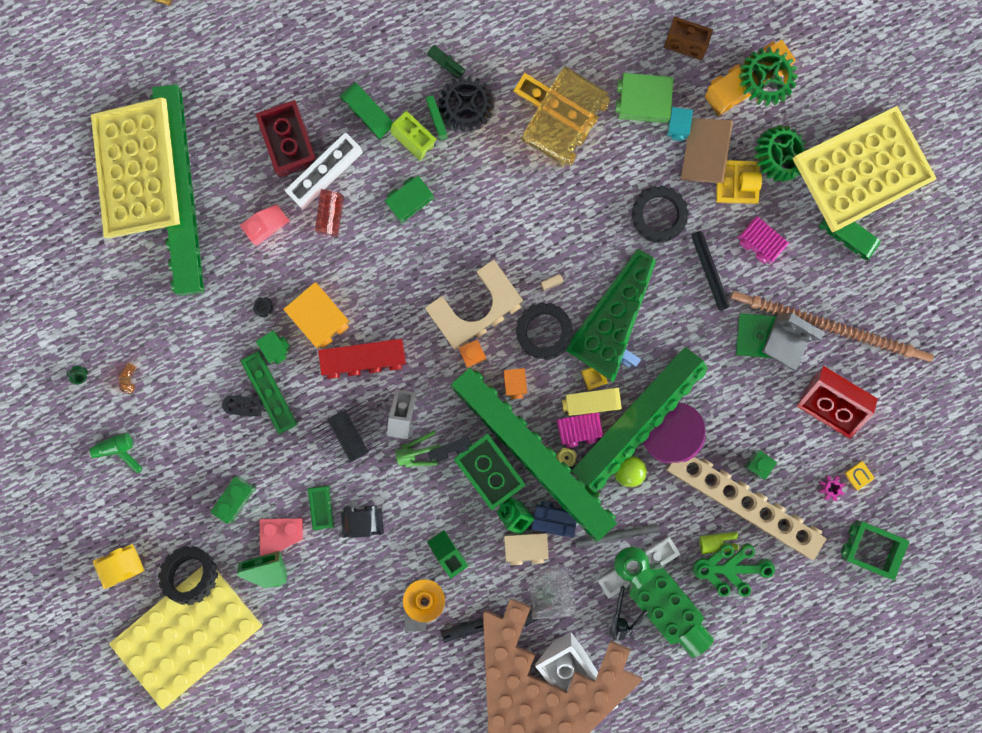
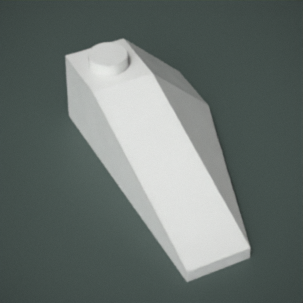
(564, 659)

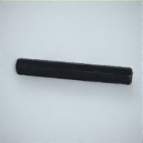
(710, 270)

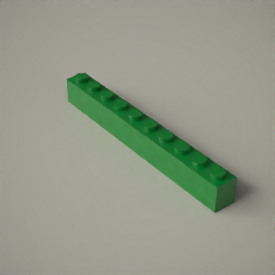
(183, 238)
(534, 455)

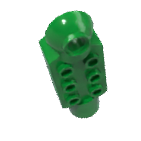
(664, 600)

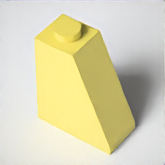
(592, 402)

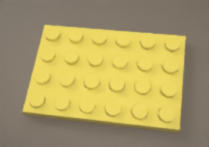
(135, 168)
(864, 168)
(180, 642)

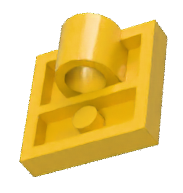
(740, 183)

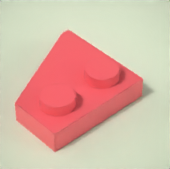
(279, 534)

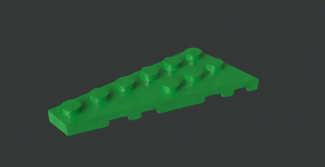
(607, 329)

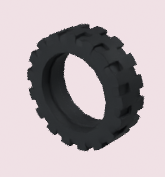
(660, 192)
(544, 309)
(171, 565)

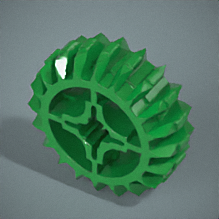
(760, 71)
(773, 154)

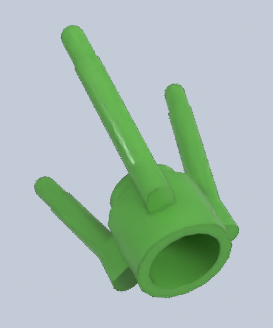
(406, 454)

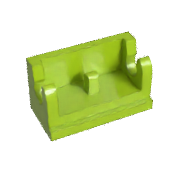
(412, 135)

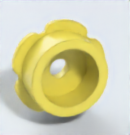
(567, 452)

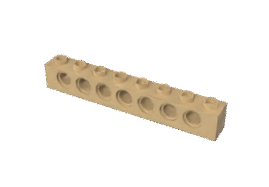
(812, 538)

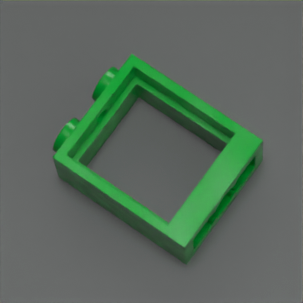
(894, 557)

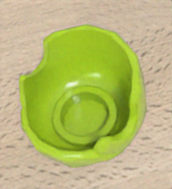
(632, 472)

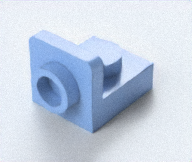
(630, 359)

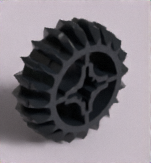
(472, 109)

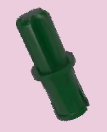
(446, 61)

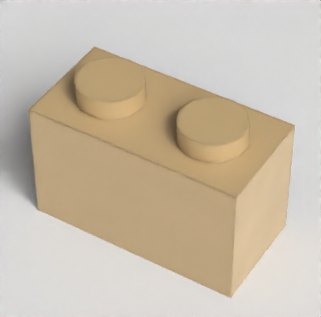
(526, 547)

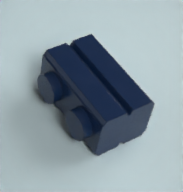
(553, 520)

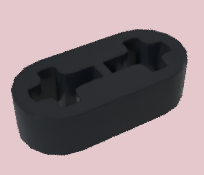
(242, 411)

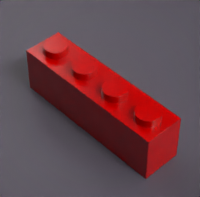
(362, 358)

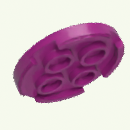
(678, 436)

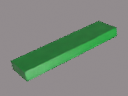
(269, 392)

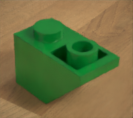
(447, 554)

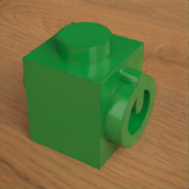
(515, 515)

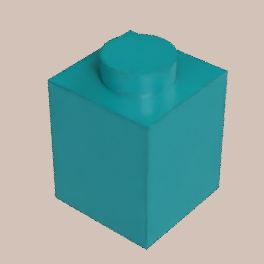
(679, 124)

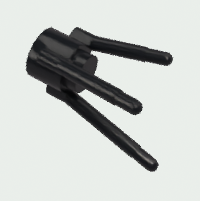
(619, 626)

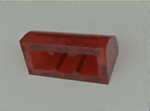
(329, 213)

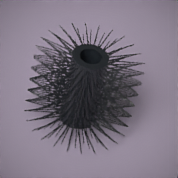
(347, 435)

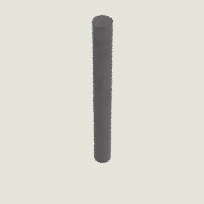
(619, 535)

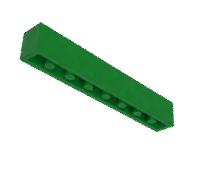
(640, 419)

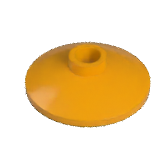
(420, 590)

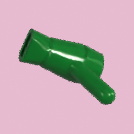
(117, 445)

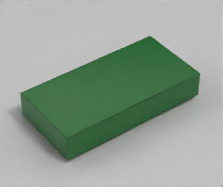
(436, 117)
(320, 507)

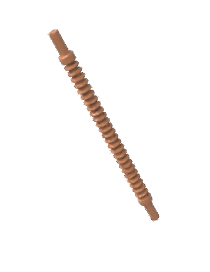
(906, 350)

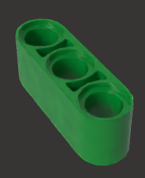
(366, 109)
(854, 238)

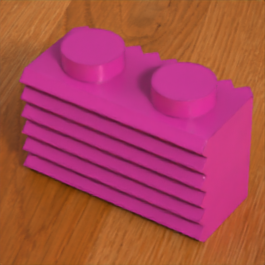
(762, 240)
(579, 428)

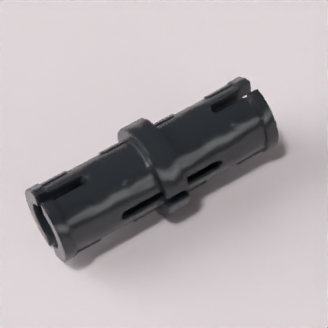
(462, 630)

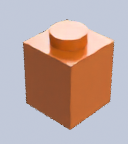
(472, 353)
(515, 383)

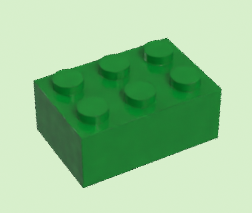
(489, 472)

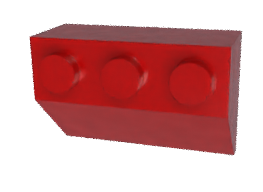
(837, 402)

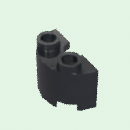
(361, 523)

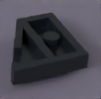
(442, 453)

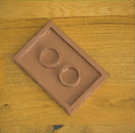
(707, 150)

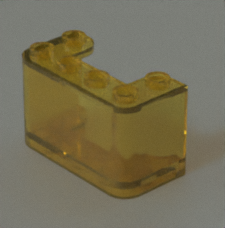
(565, 117)

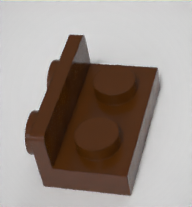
(688, 38)

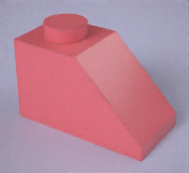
(264, 224)

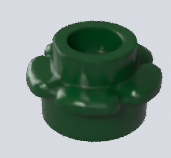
(77, 374)

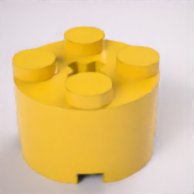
(118, 566)

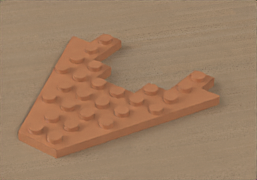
(530, 705)

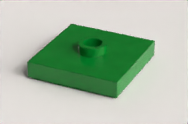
(752, 334)

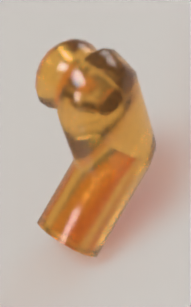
(124, 378)

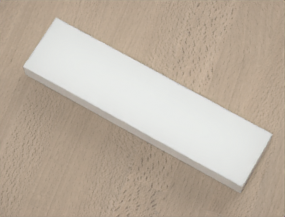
(659, 553)

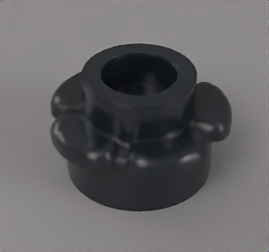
(259, 302)

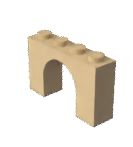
(504, 300)

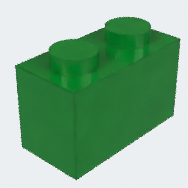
(409, 198)
(233, 500)

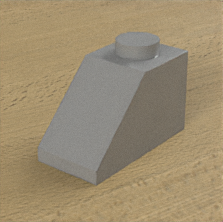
(401, 414)

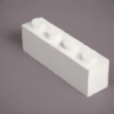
(324, 171)

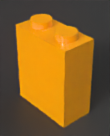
(317, 316)

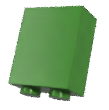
(644, 98)

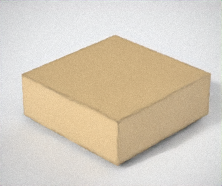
(551, 282)

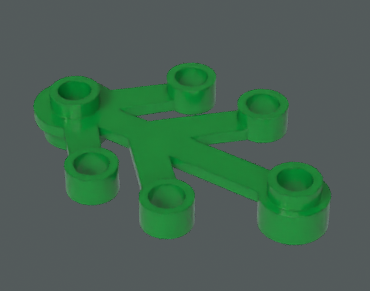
(731, 568)

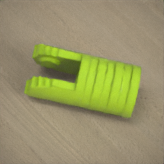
(711, 543)

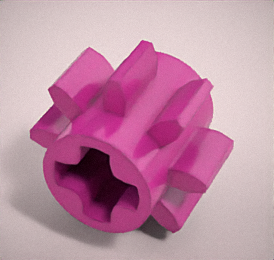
(827, 484)

